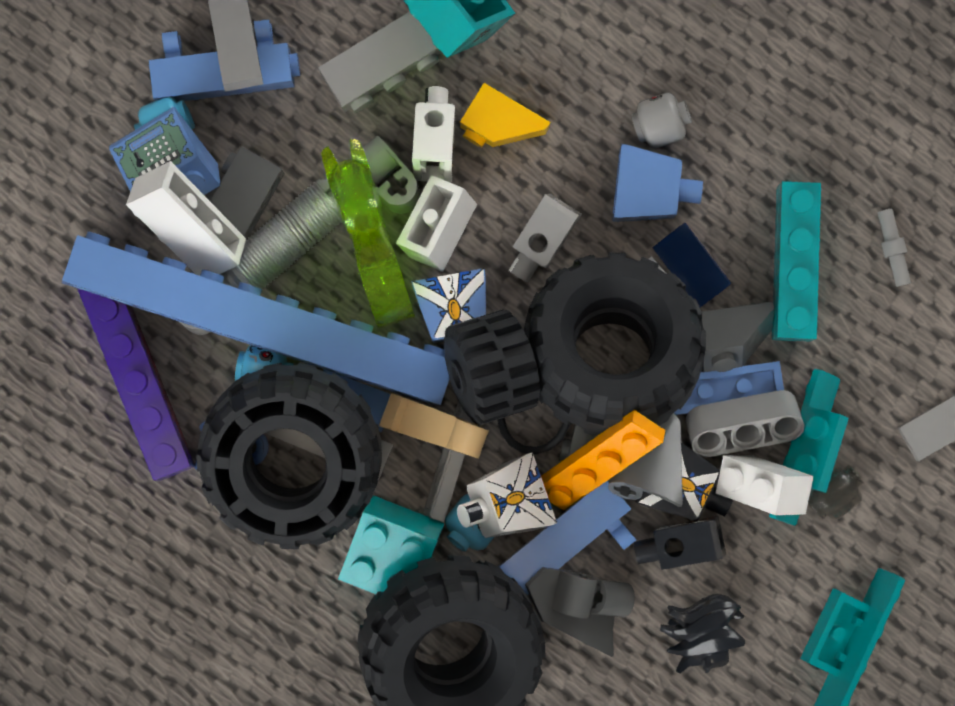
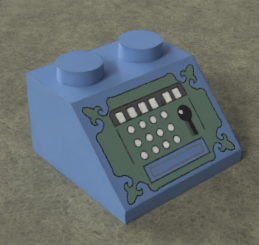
(162, 141)

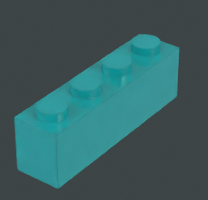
(796, 261)

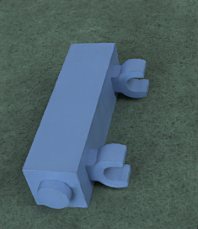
(200, 74)
(572, 533)

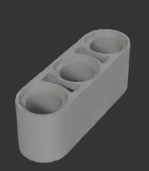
(744, 423)

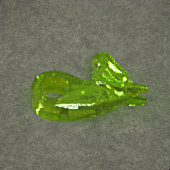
(373, 250)

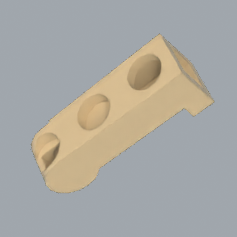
(433, 426)

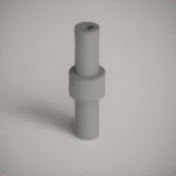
(894, 247)

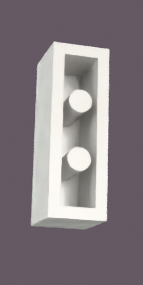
(186, 220)

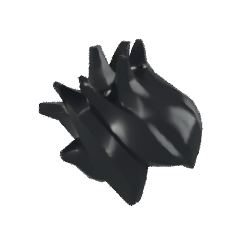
(704, 632)

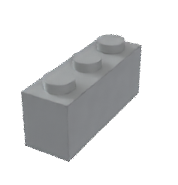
(379, 62)

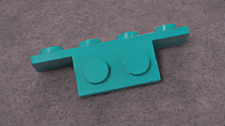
(822, 436)
(848, 636)

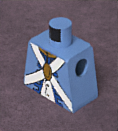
(450, 300)

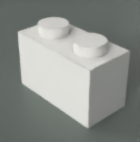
(436, 223)
(764, 485)

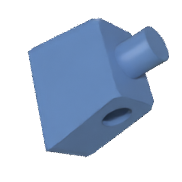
(650, 186)

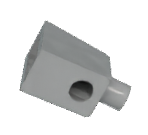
(555, 222)

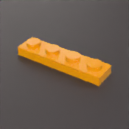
(601, 459)

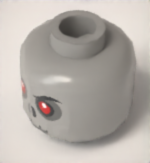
(661, 120)

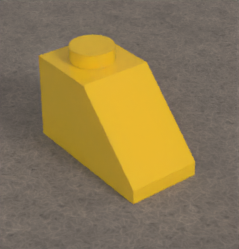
(499, 120)

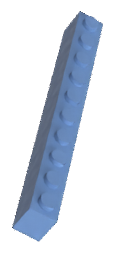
(256, 320)

